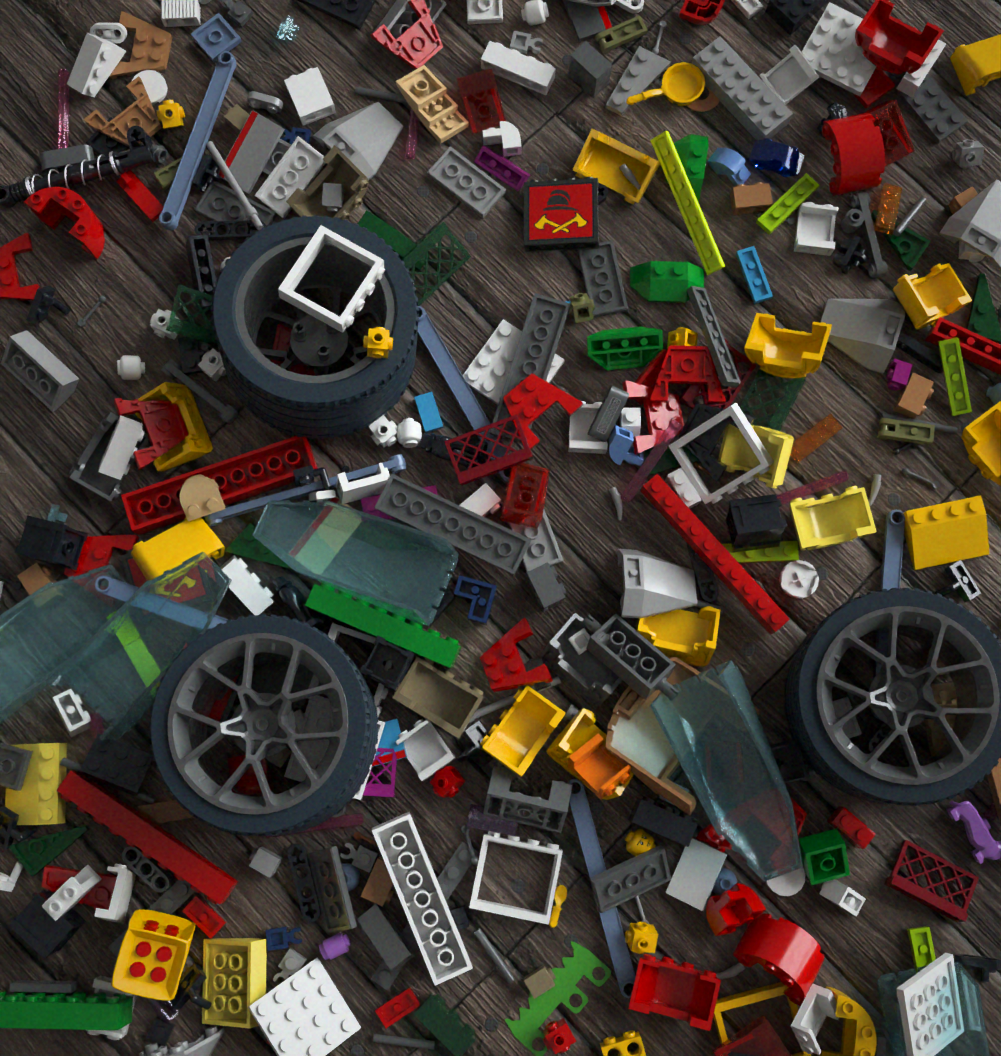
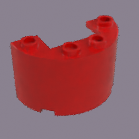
(891, 42)
(856, 152)
(55, 203)
(782, 951)
(675, 991)

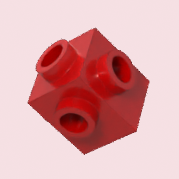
(447, 782)
(558, 1036)

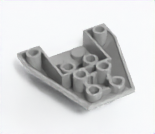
(362, 136)
(979, 224)
(865, 329)
(654, 585)
(201, 1047)

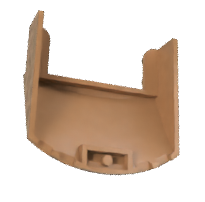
(639, 741)

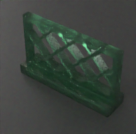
(422, 249)
(191, 329)
(785, 405)

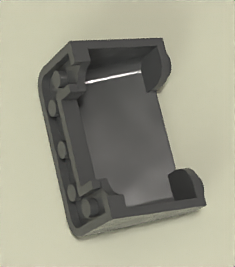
(87, 465)
(580, 672)

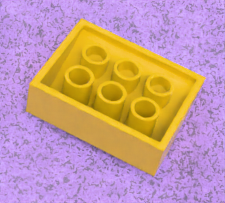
(946, 532)

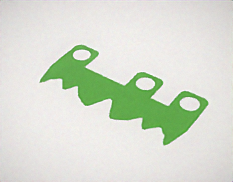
(541, 1007)

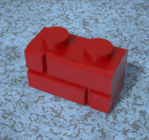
(851, 827)

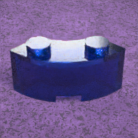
(776, 157)

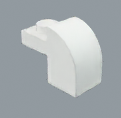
(507, 135)

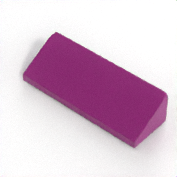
(501, 168)

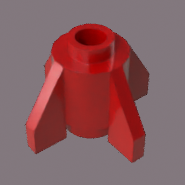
(713, 839)

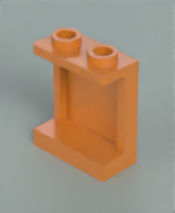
(598, 767)

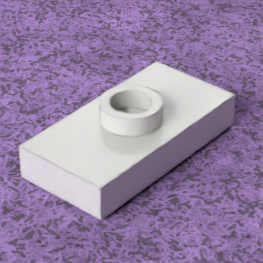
(322, 495)

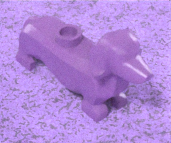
(977, 831)

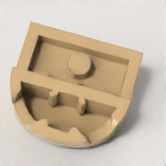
(200, 497)

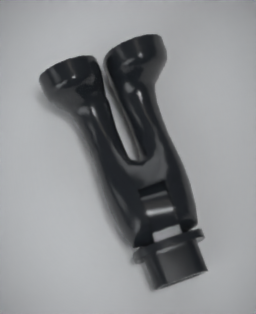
(435, 445)
(296, 602)

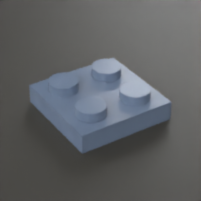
(216, 37)

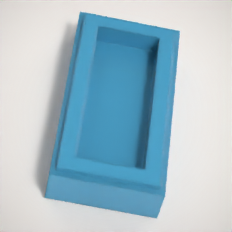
(428, 412)

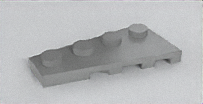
(638, 76)

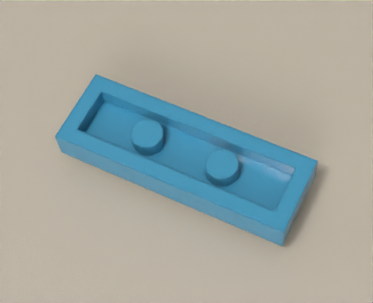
(754, 275)

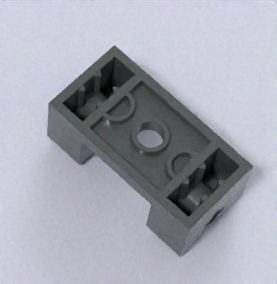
(524, 809)

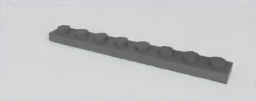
(448, 881)

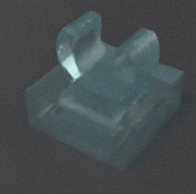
(286, 27)
(54, 514)

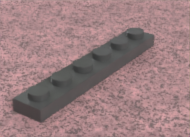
(713, 336)
(167, 903)

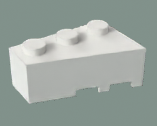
(94, 64)
(247, 586)

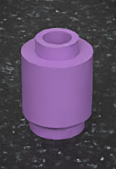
(334, 946)

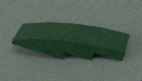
(392, 237)

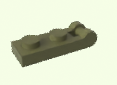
(621, 34)
(906, 431)

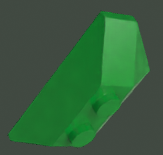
(693, 155)
(665, 280)
(624, 347)

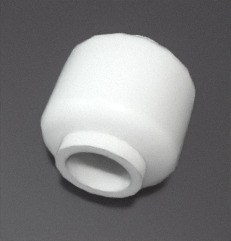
(535, 12)
(130, 367)
(409, 433)

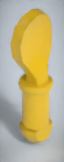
(559, 897)

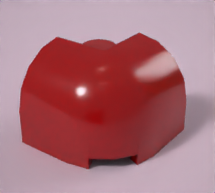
(701, 11)
(248, 783)
(733, 909)

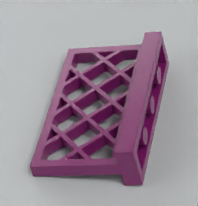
(380, 789)

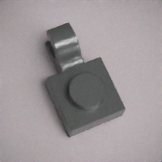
(237, 12)

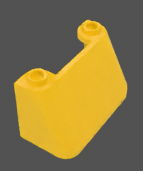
(977, 63)
(602, 160)
(197, 442)
(175, 547)
(683, 634)
(573, 737)

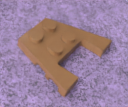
(149, 49)
(139, 113)

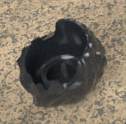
(835, 111)

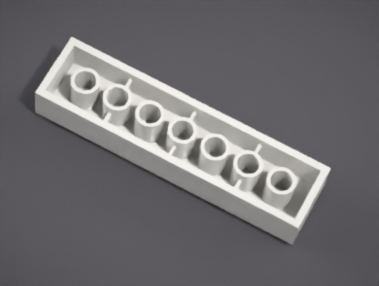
(422, 898)

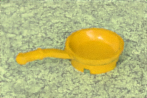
(680, 84)

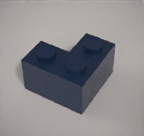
(480, 594)

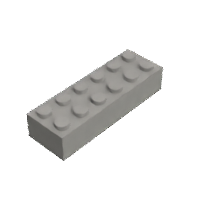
(741, 90)

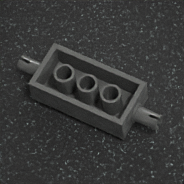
(631, 656)

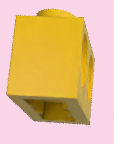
(622, 1043)

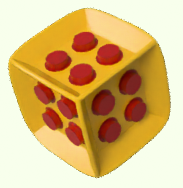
(153, 955)

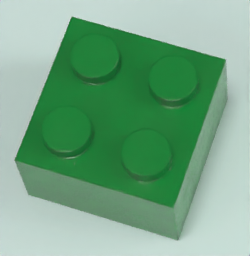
(824, 856)

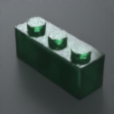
(445, 1024)

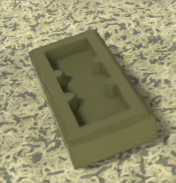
(167, 174)

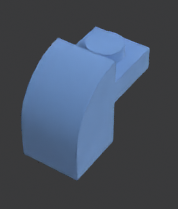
(729, 163)
(620, 447)

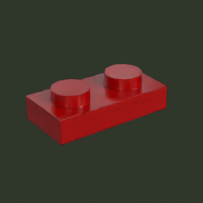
(204, 916)
(397, 1007)

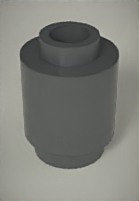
(852, 221)

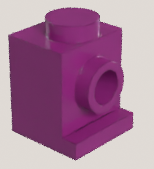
(898, 374)

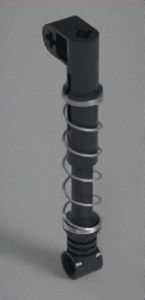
(107, 165)

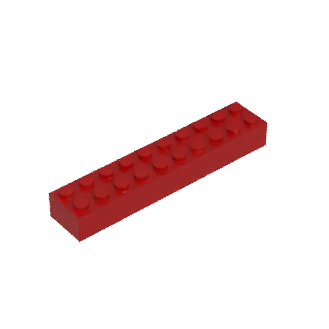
(236, 477)

